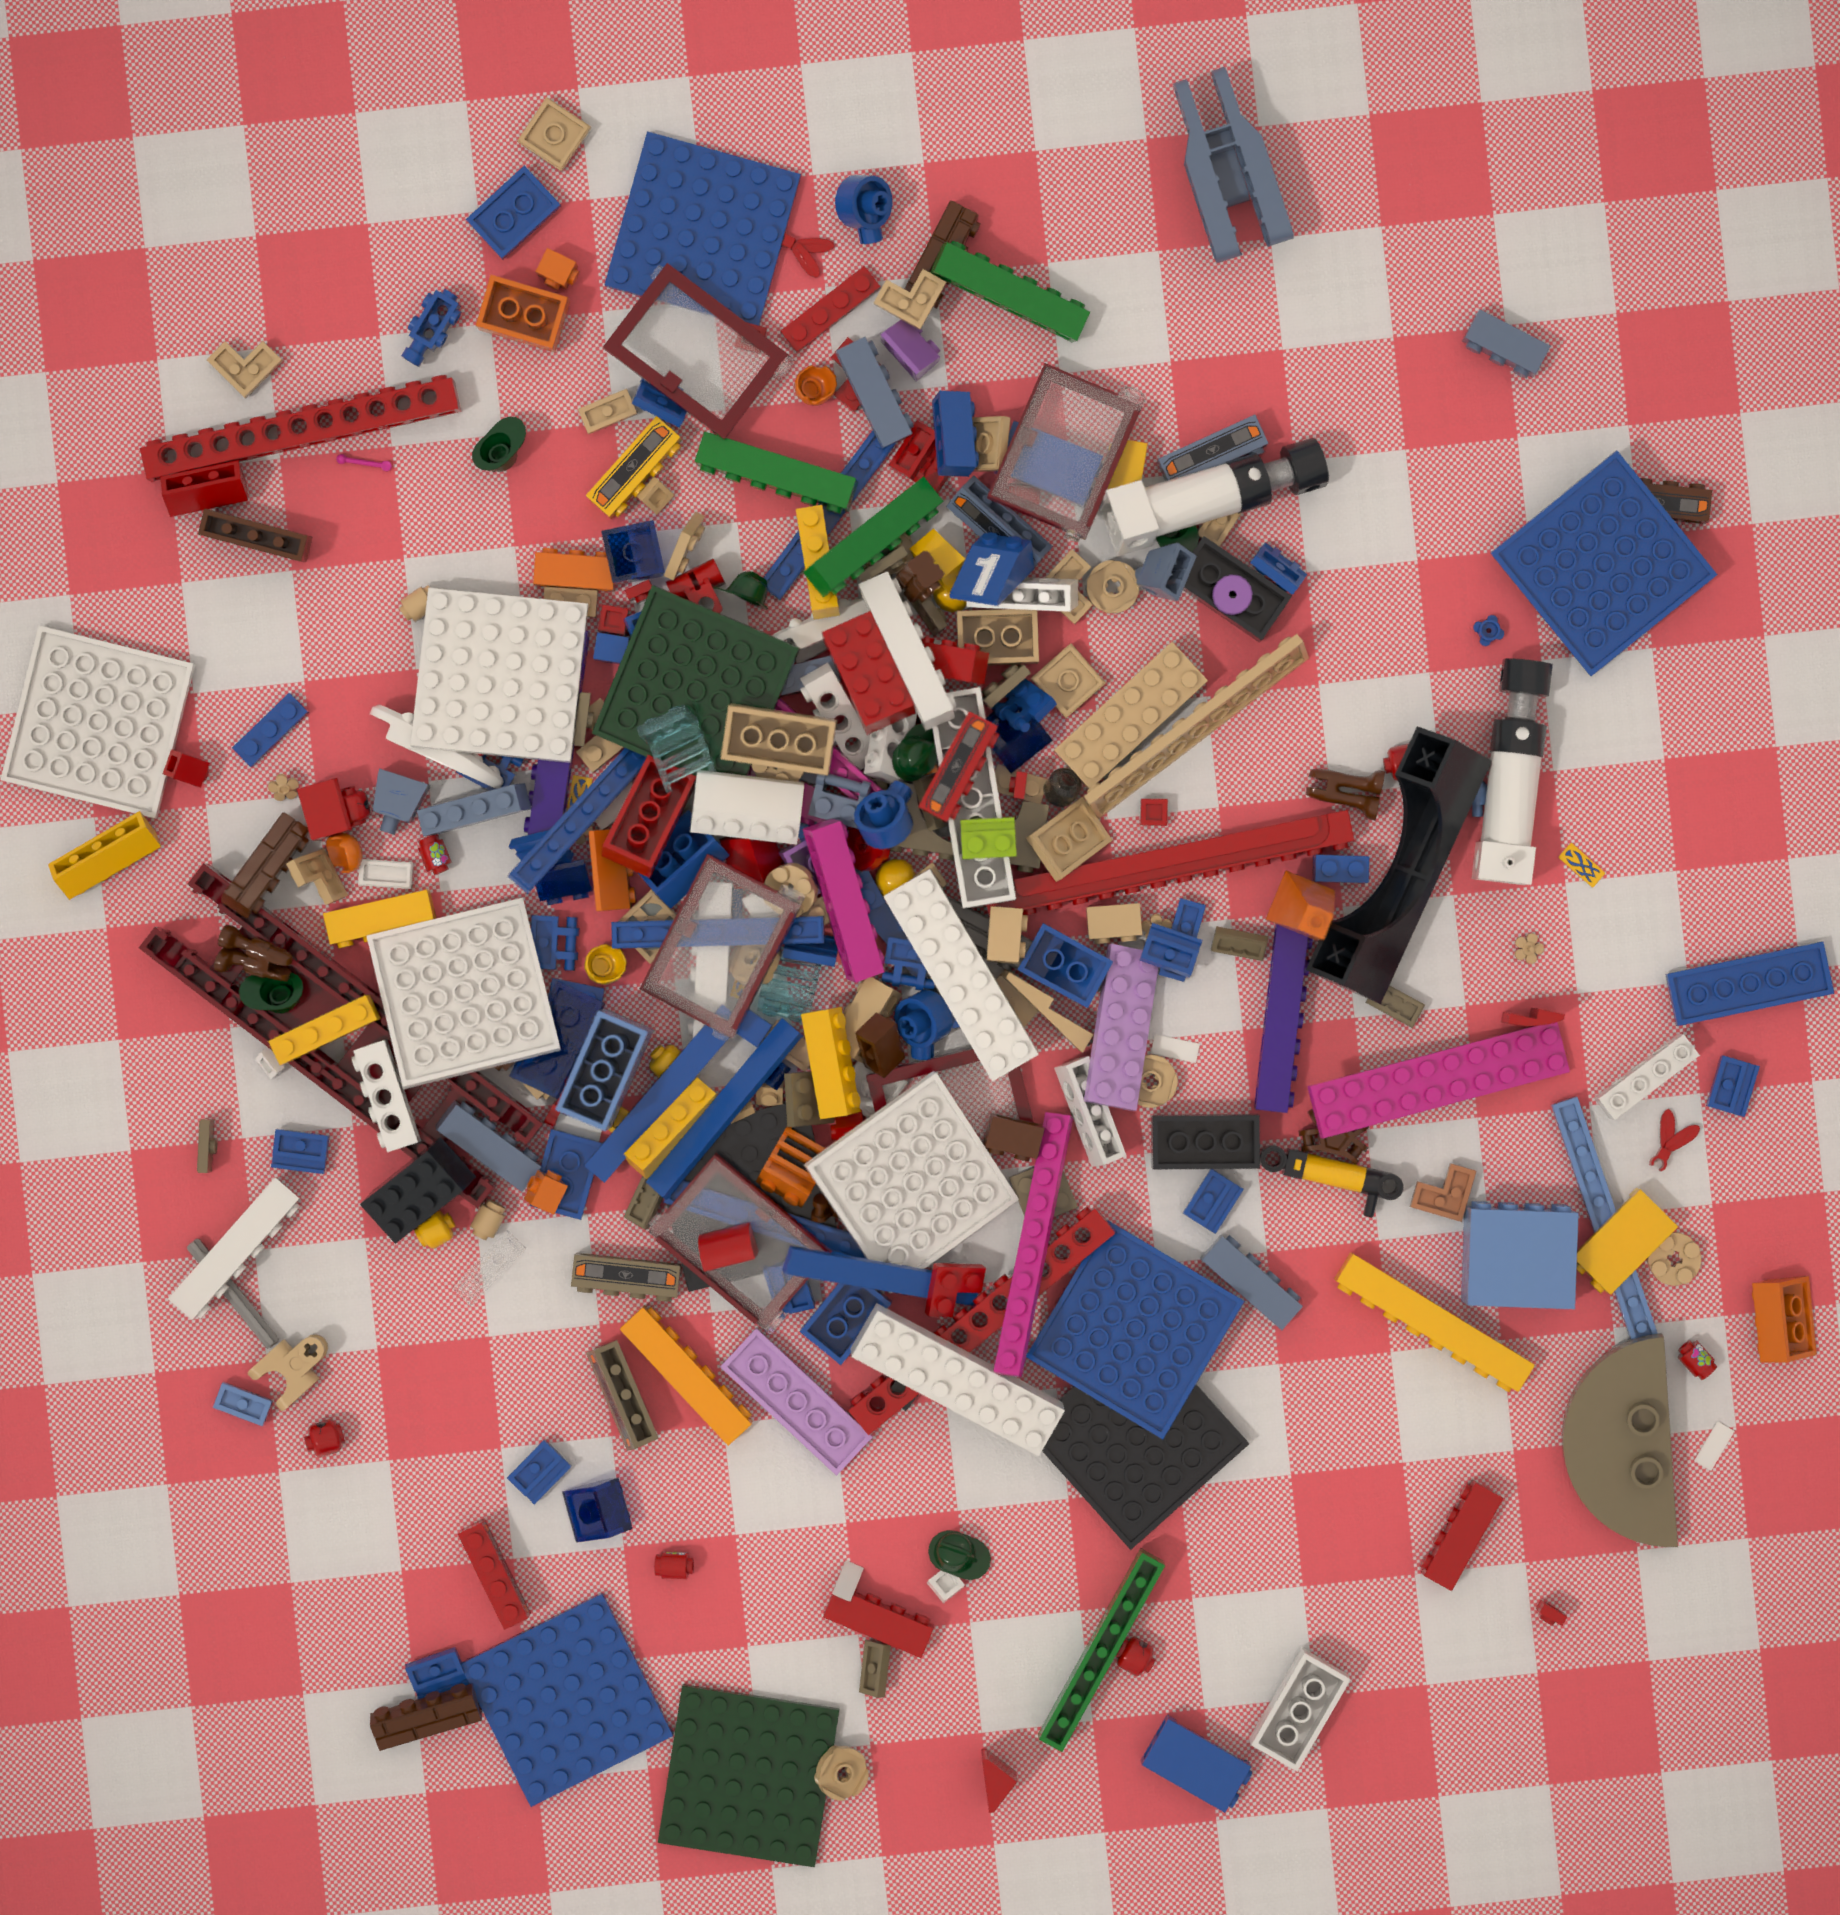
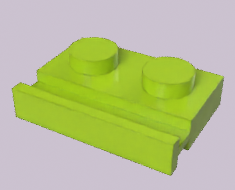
(988, 838)

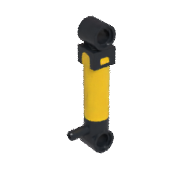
(1334, 1173)

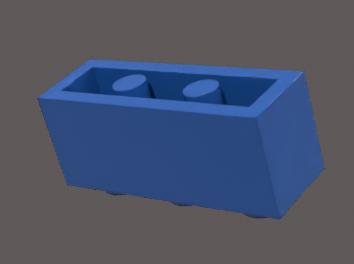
(954, 433)

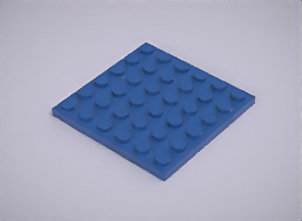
(708, 219)
(1603, 563)
(1135, 1330)
(566, 1699)

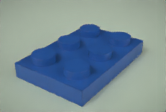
(513, 212)
(567, 1156)

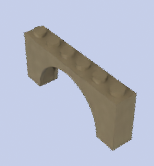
(922, 841)

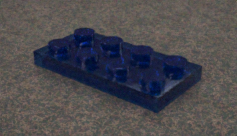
(573, 1017)

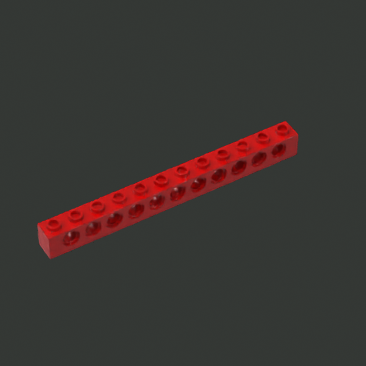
(446, 403)
(1100, 1229)

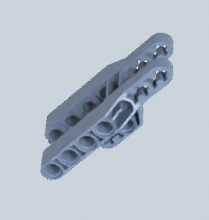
(1217, 174)

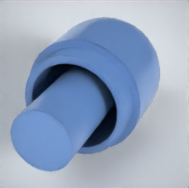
(1479, 801)

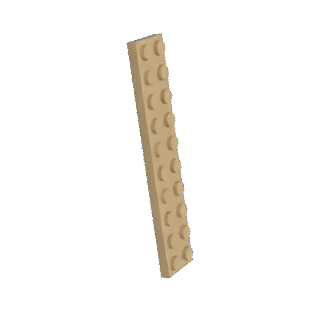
(1196, 727)

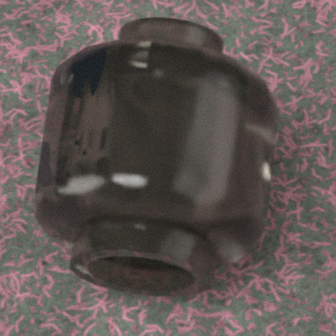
(1062, 787)

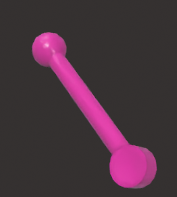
(385, 465)

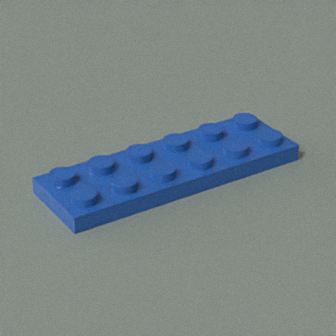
(1749, 983)

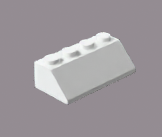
(747, 807)

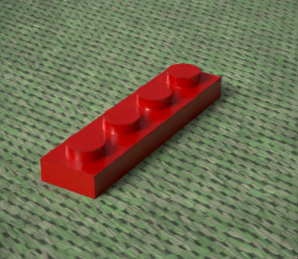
(830, 309)

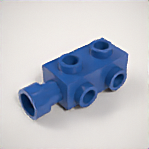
(431, 320)

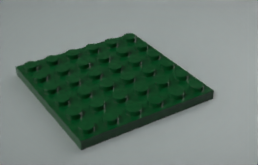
(697, 661)
(747, 1775)

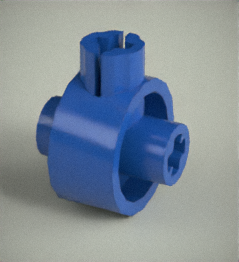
(865, 205)
(885, 816)
(923, 1021)

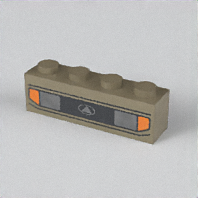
(626, 1275)
(622, 1395)

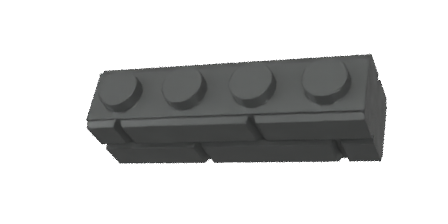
(978, 929)

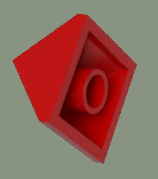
(324, 809)
(752, 856)
(998, 1779)

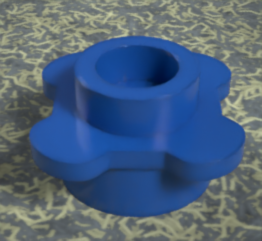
(1496, 631)

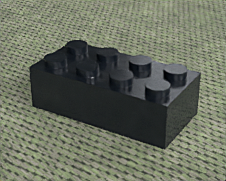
(1212, 565)
(1205, 1141)
(417, 1190)

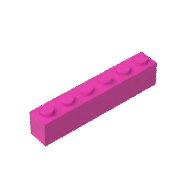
(844, 900)

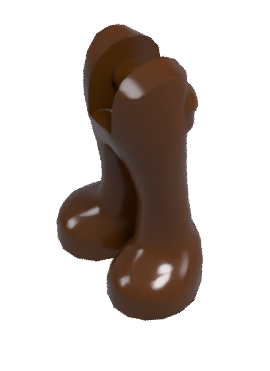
(1332, 794)

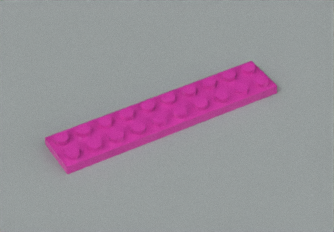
(1438, 1079)

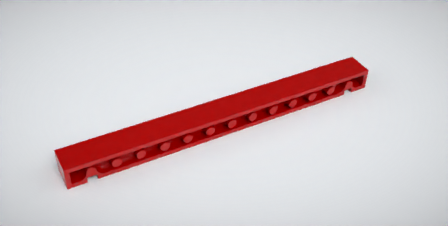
(1182, 862)

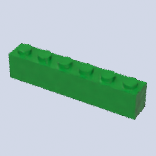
(1009, 291)
(776, 472)
(874, 536)

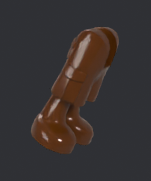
(260, 959)

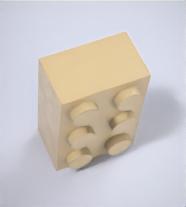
(1005, 634)

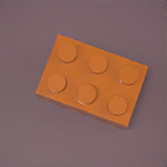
(523, 313)

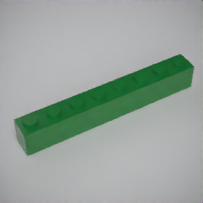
(1101, 1650)

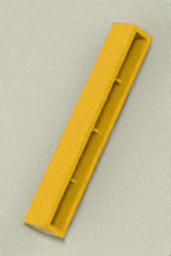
(1434, 1322)

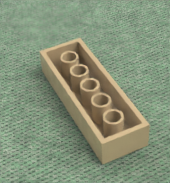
(1130, 715)

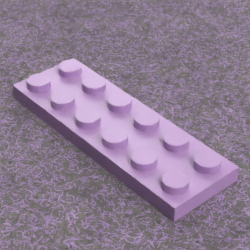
(1121, 1030)
(796, 1401)

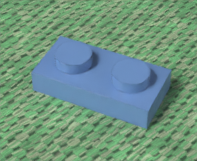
(242, 1404)

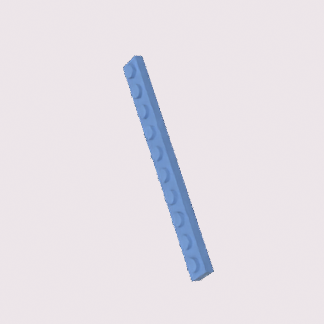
(1600, 1207)

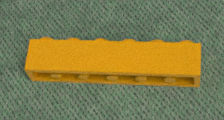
(686, 1375)

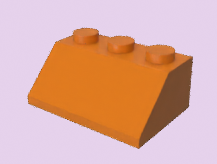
(609, 878)
(1784, 1319)

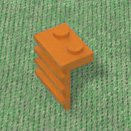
(786, 1178)

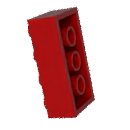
(868, 672)
(647, 819)

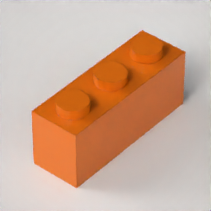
(572, 570)

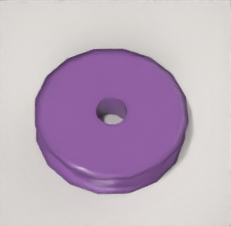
(1232, 605)

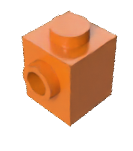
(557, 270)
(545, 1191)

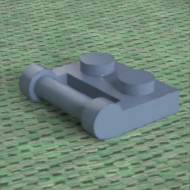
(836, 806)

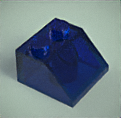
(633, 552)
(1017, 747)
(564, 881)
(597, 1510)

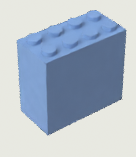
(604, 1069)
(1519, 1255)

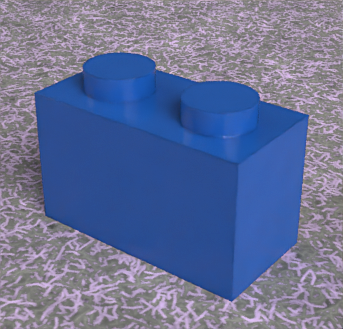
(1340, 869)

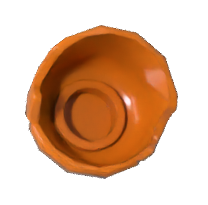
(815, 385)
(344, 852)

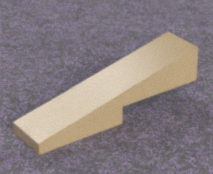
(1041, 1002)

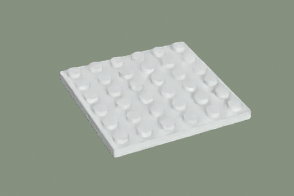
(499, 675)
(97, 721)
(463, 993)
(912, 1178)

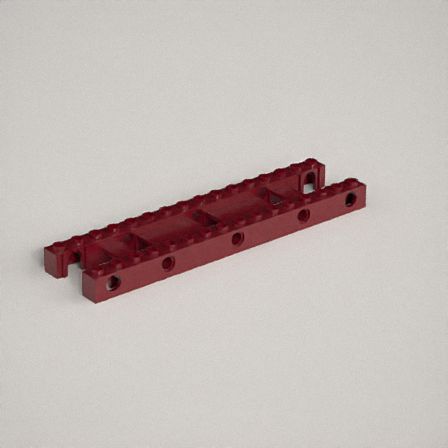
(325, 989)

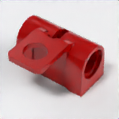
(698, 584)

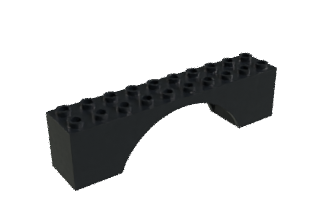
(1437, 789)

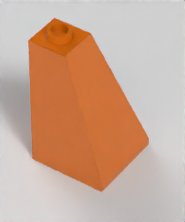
(1302, 906)

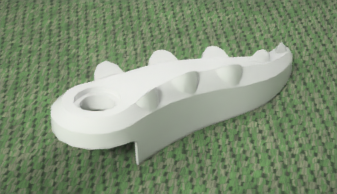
(808, 633)
(465, 763)

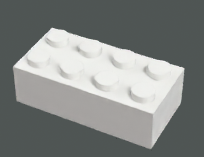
(1299, 1709)

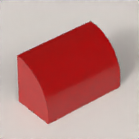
(727, 1246)

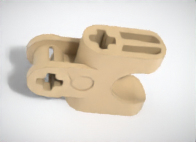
(294, 1365)

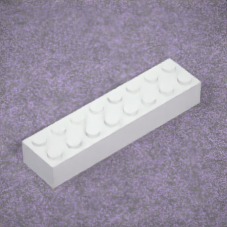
(984, 879)
(961, 974)
(957, 1379)

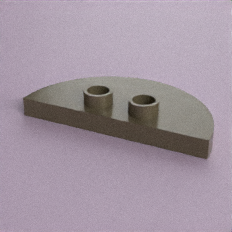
(1621, 1442)

